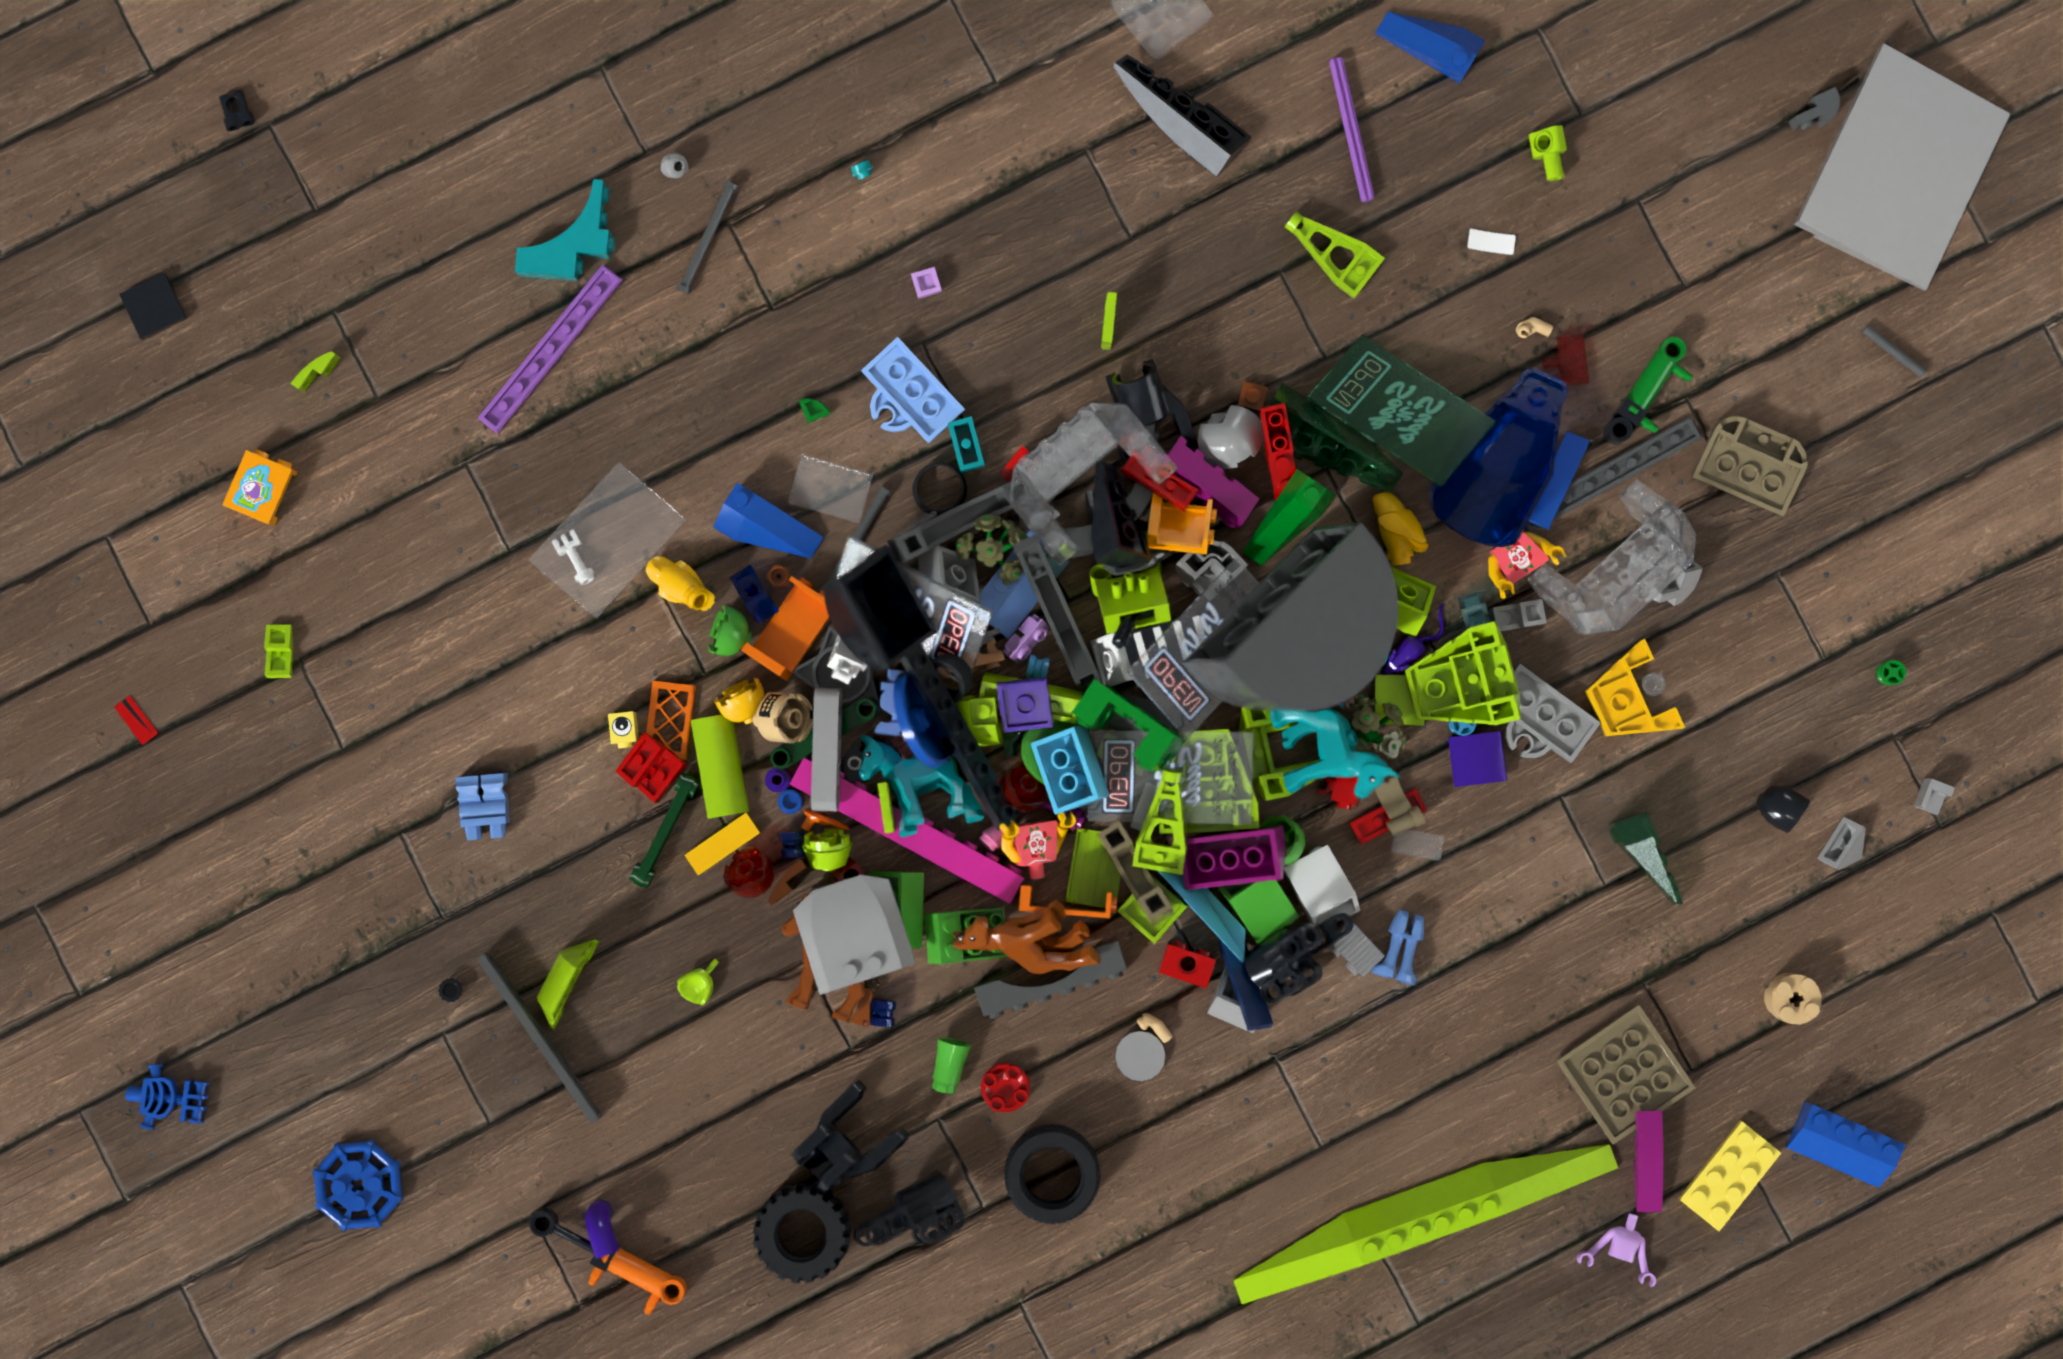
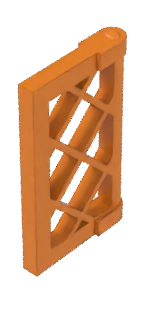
(688, 710)

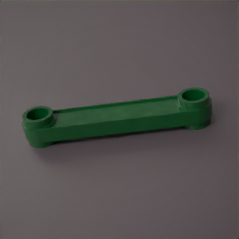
(851, 719)
(686, 788)

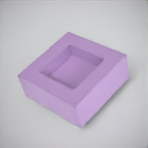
(926, 282)

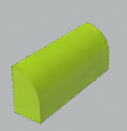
(720, 766)

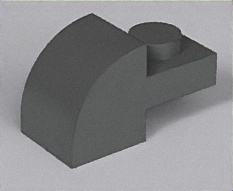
(1821, 110)

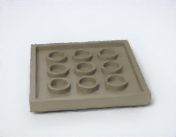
(1623, 1072)

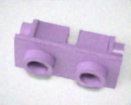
(1020, 648)

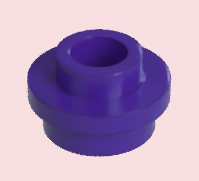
(769, 780)

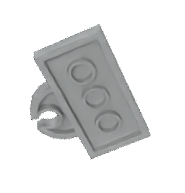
(1548, 720)

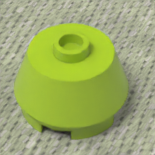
(828, 849)

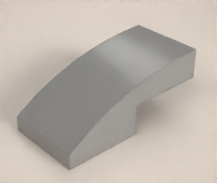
(1519, 615)

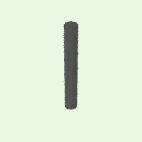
(1894, 351)

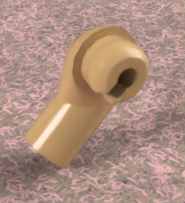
(1533, 325)
(1156, 1024)

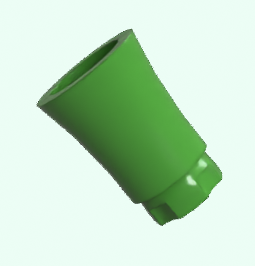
(949, 1064)

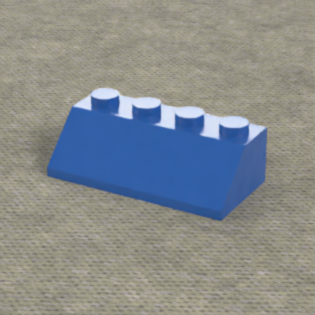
(1844, 1145)

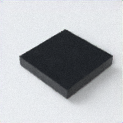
(153, 306)

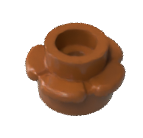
(772, 576)

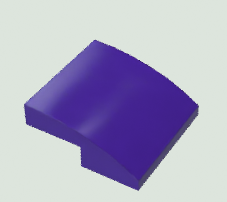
(1477, 759)

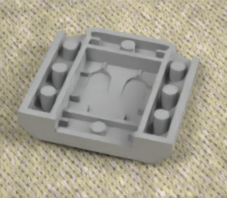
(853, 932)

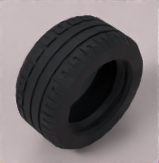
(1055, 1210)

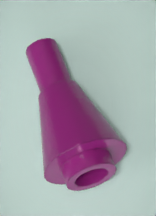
(1078, 813)

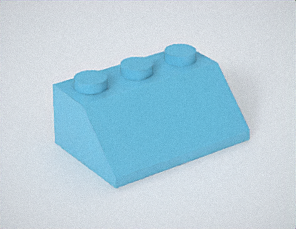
(1070, 769)

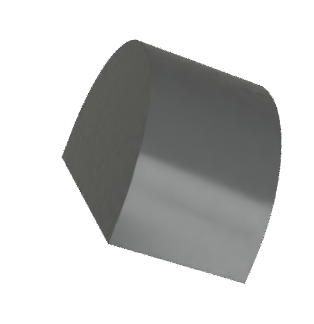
(1307, 629)

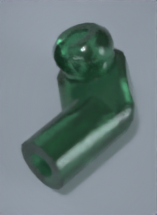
(1011, 740)

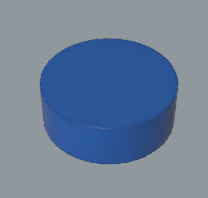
(790, 801)

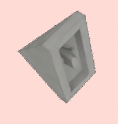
(1844, 845)

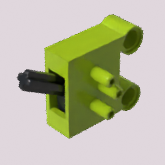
(1130, 600)

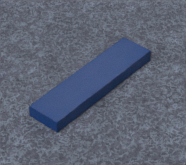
(1566, 464)

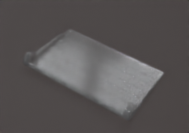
(830, 488)

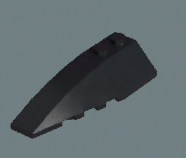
(1195, 128)

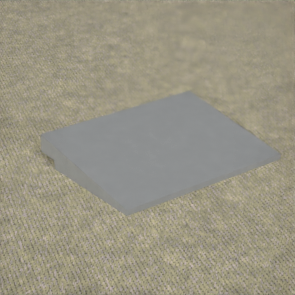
(1902, 168)

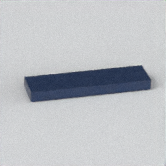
(1248, 994)

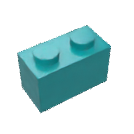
(966, 445)

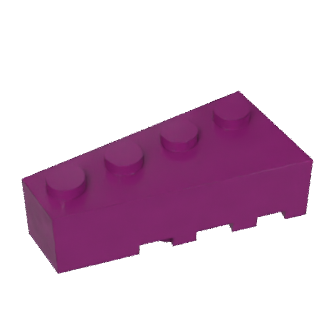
(1229, 496)

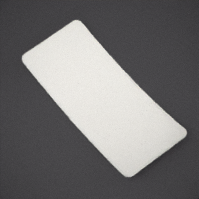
(1491, 242)

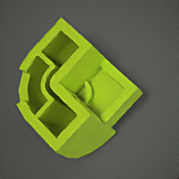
(982, 719)

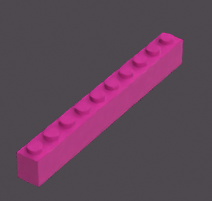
(928, 842)

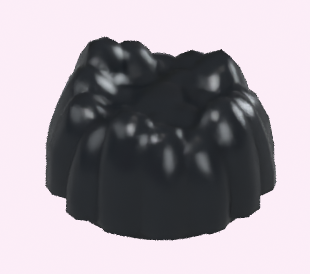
(450, 990)

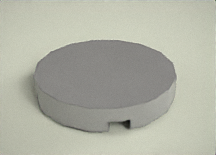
(1140, 1055)

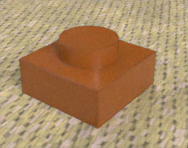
(1252, 396)

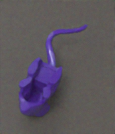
(1410, 650)

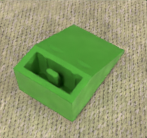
(940, 938)

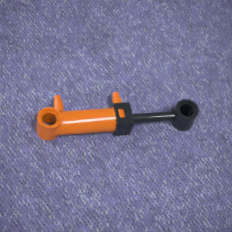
(620, 1263)

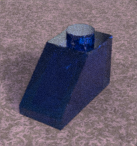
(754, 594)

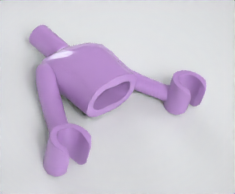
(1623, 1246)

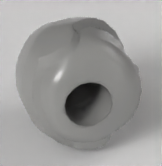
(674, 165)

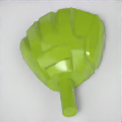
(697, 984)

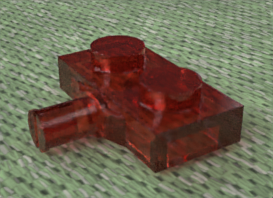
(1570, 360)

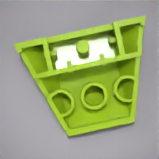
(562, 979)

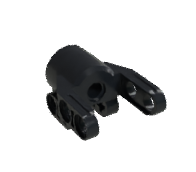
(1150, 402)
(1291, 956)
(833, 1155)
(916, 1209)

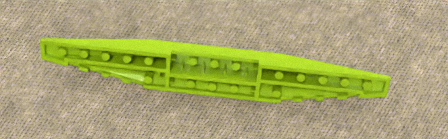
(1423, 1216)

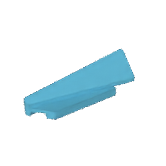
(1212, 913)

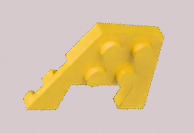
(1620, 703)

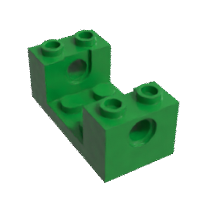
(1100, 705)

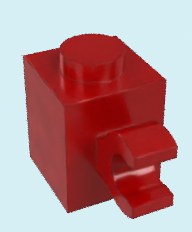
(1343, 791)

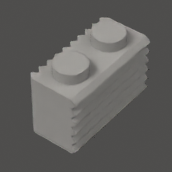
(1357, 951)

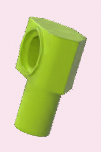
(1550, 154)

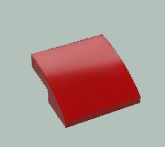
(651, 767)

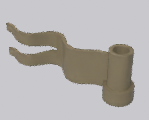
(1397, 806)

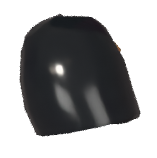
(1782, 807)

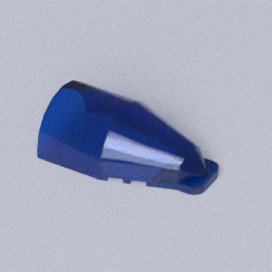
(1510, 468)

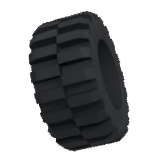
(778, 1257)

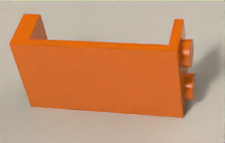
(790, 630)
(1026, 898)

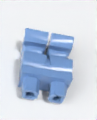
(887, 704)
(483, 810)

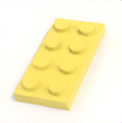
(1729, 1175)

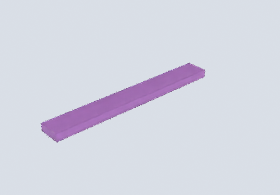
(550, 349)

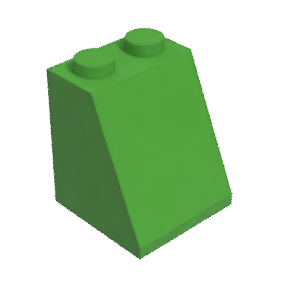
(1260, 907)

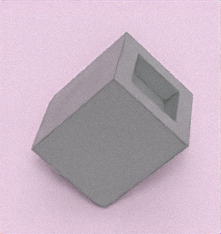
(1932, 795)

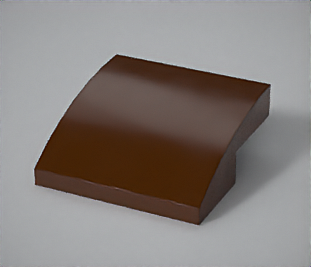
(784, 885)

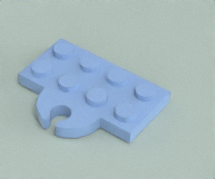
(909, 393)

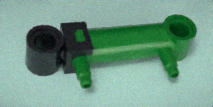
(1634, 407)

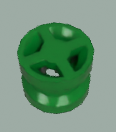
(1895, 669)

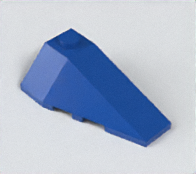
(1437, 44)
(757, 522)

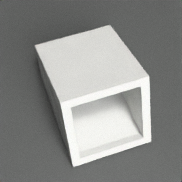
(1321, 886)

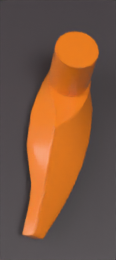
(814, 816)

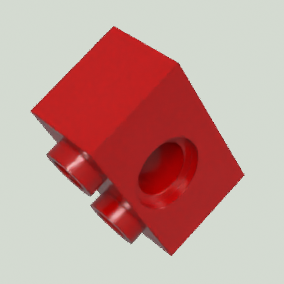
(1202, 968)

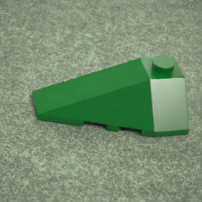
(1292, 512)

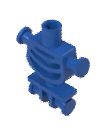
(149, 1095)

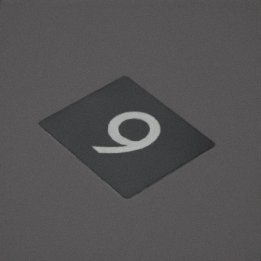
(851, 763)

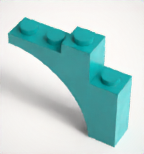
(584, 238)

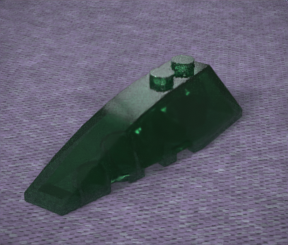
(1333, 443)

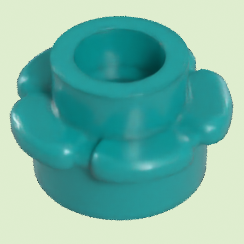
(862, 169)

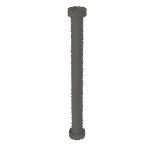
(707, 237)
(864, 525)

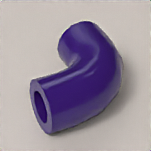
(600, 1228)

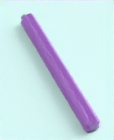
(1352, 129)

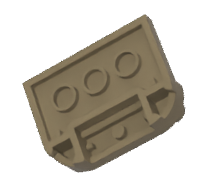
(1752, 463)

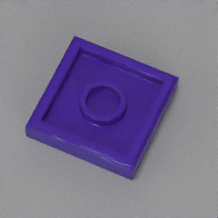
(1025, 704)

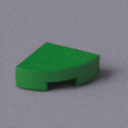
(813, 409)

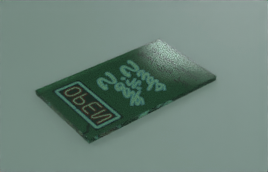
(1401, 410)

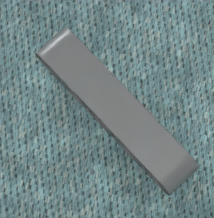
(826, 749)

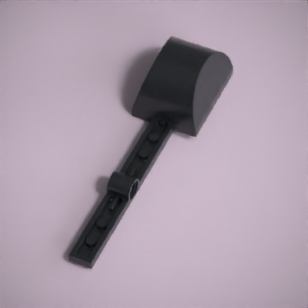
(886, 623)

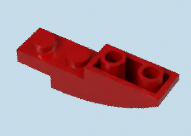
(1277, 445)

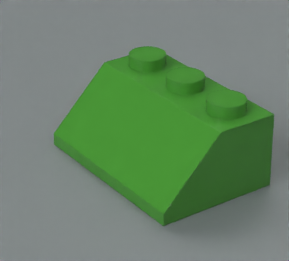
(909, 895)

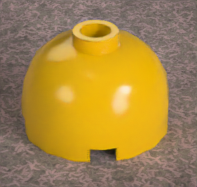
(741, 701)

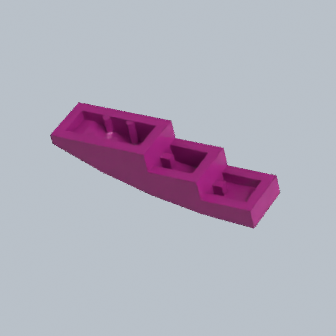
(1648, 1161)

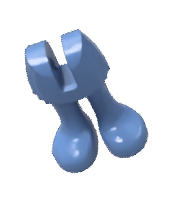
(1415, 934)

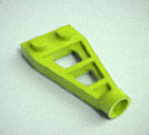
(1358, 271)
(1160, 856)

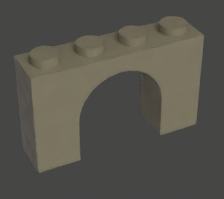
(1139, 881)

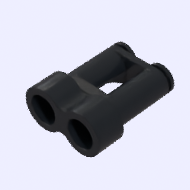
(238, 119)

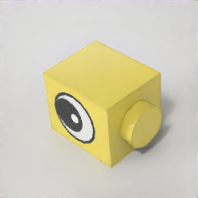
(623, 729)

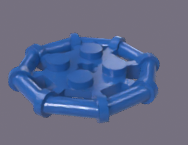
(343, 1187)

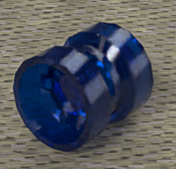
(791, 838)
(883, 1013)

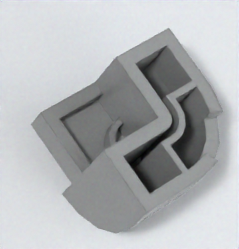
(1230, 437)
(1202, 569)
(1681, 586)

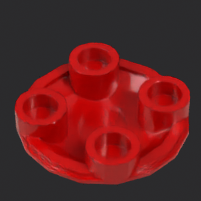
(1005, 1087)

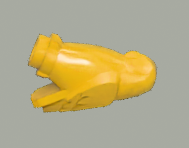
(1398, 529)
(679, 583)

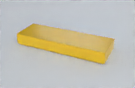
(722, 844)

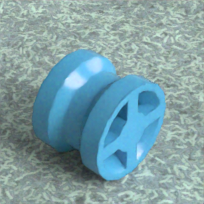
(1037, 667)
(1462, 730)

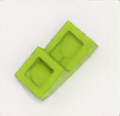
(322, 365)
(279, 651)

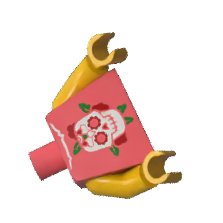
(1514, 562)
(1035, 842)

